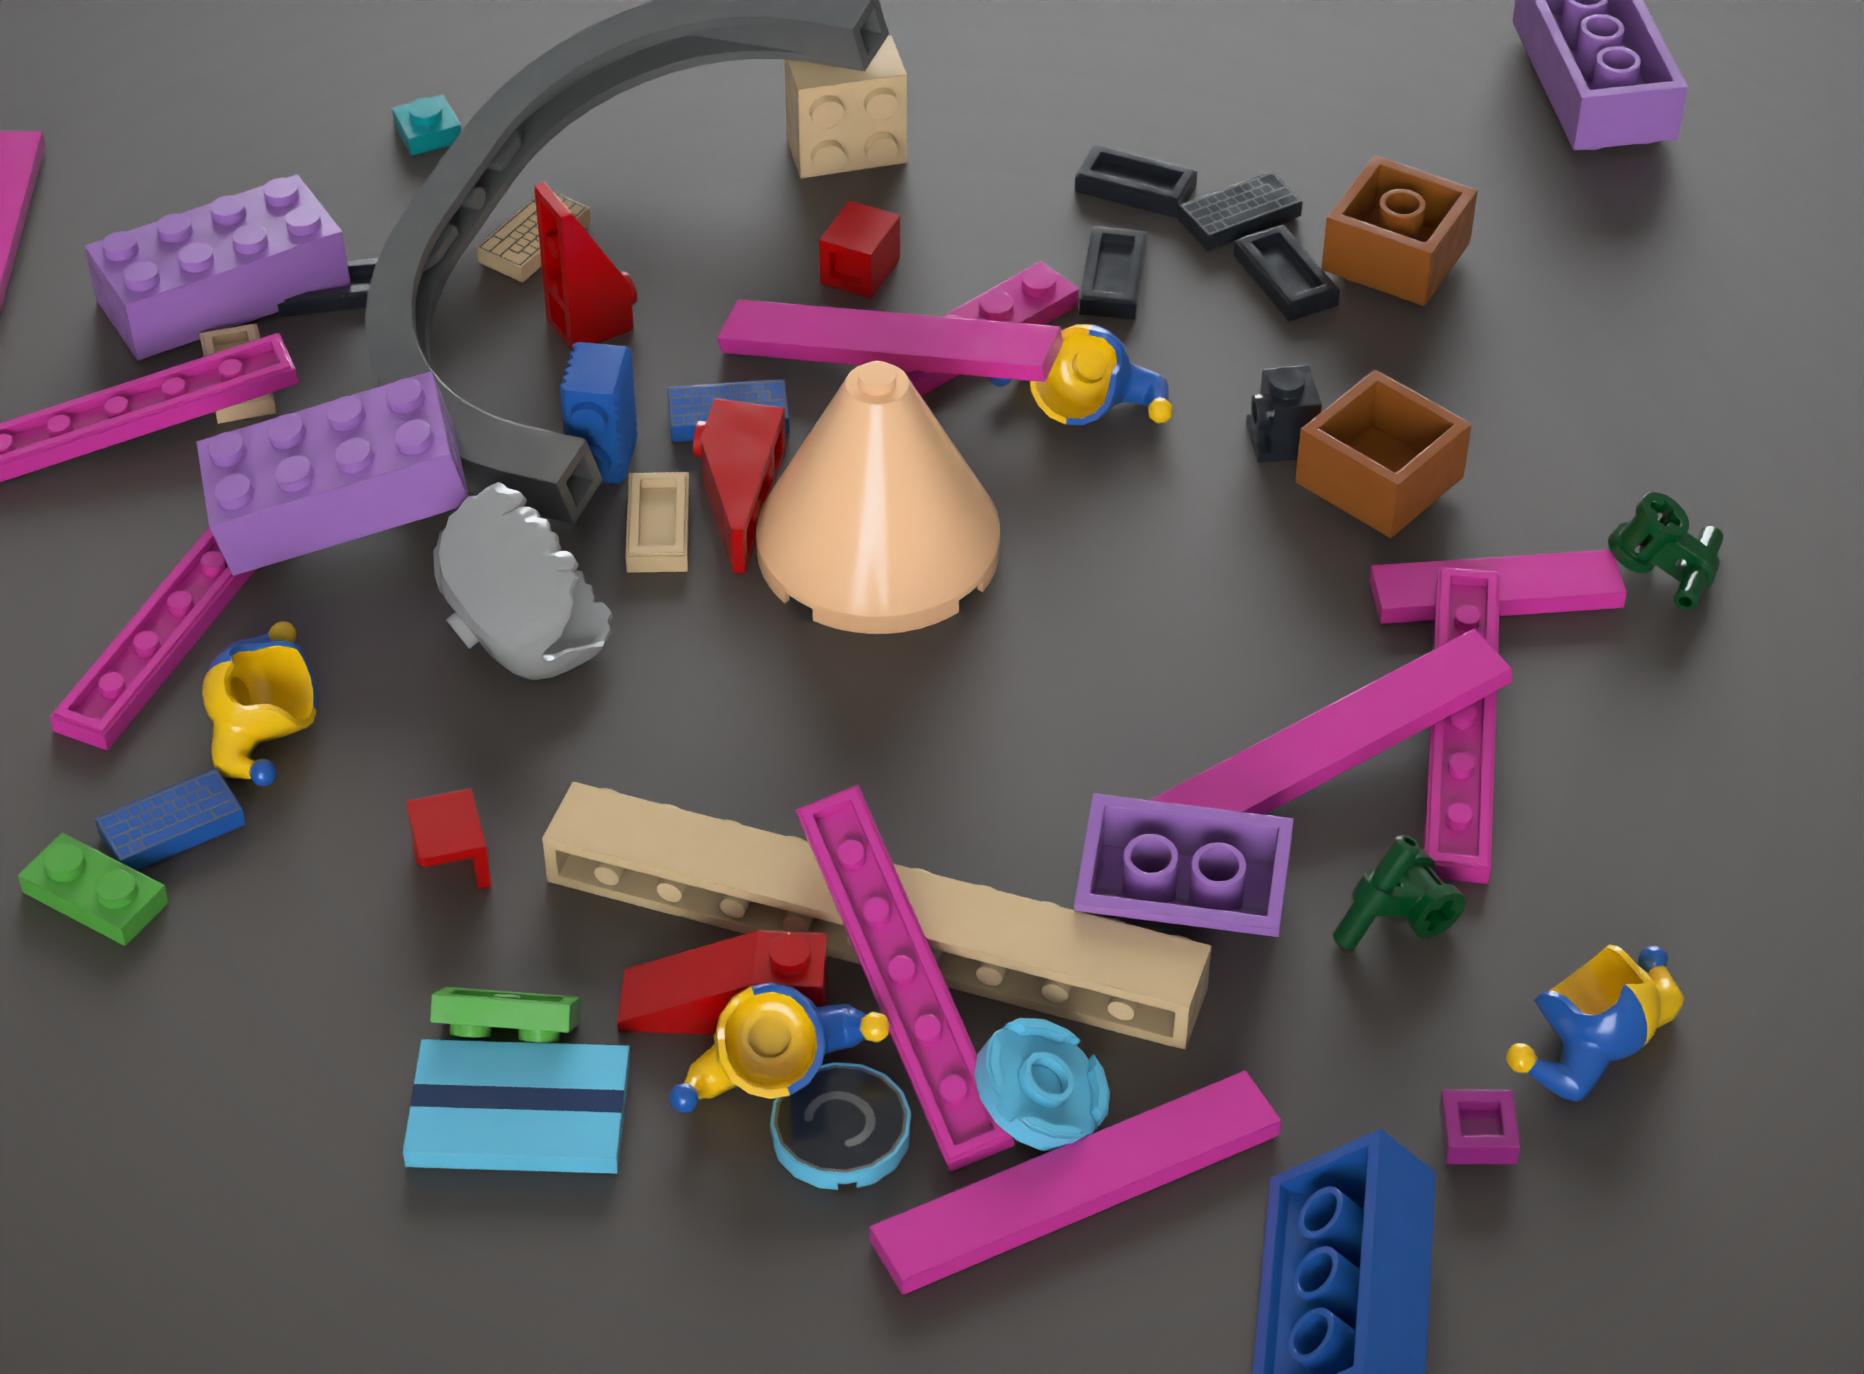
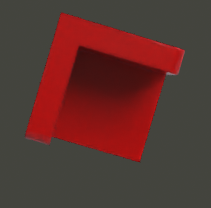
(859, 249)
(449, 830)

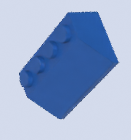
(1348, 1263)

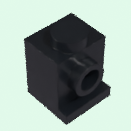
(1280, 411)

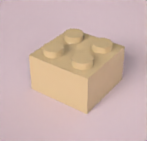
(847, 116)

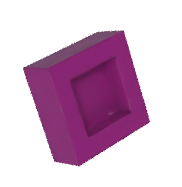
(1479, 1127)

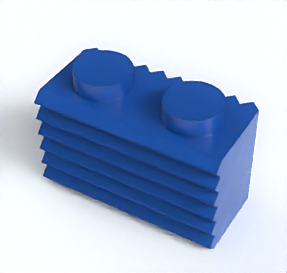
(601, 405)

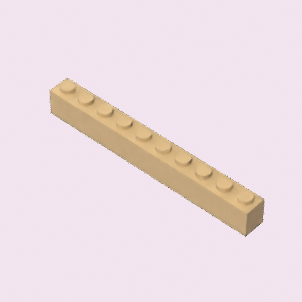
(979, 936)

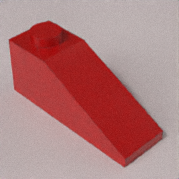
(582, 287)
(740, 464)
(695, 986)

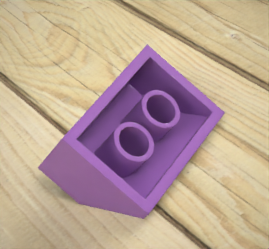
(1185, 865)

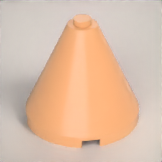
(878, 514)

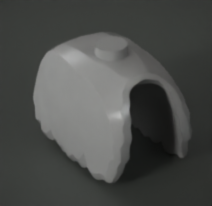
(517, 587)

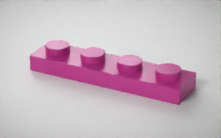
(1029, 297)

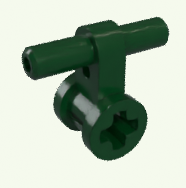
(1669, 547)
(1401, 887)

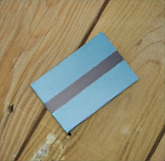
(517, 1106)

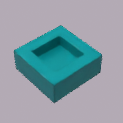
(426, 124)

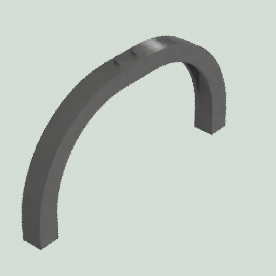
(500, 140)

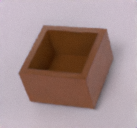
(1382, 453)

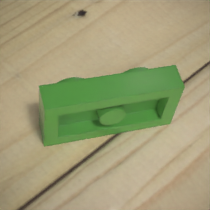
(93, 889)
(478, 1010)

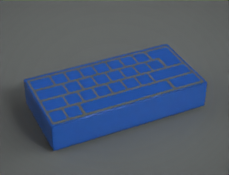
(693, 403)
(170, 820)

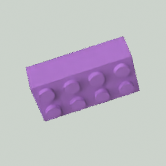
(1603, 70)
(216, 265)
(331, 473)

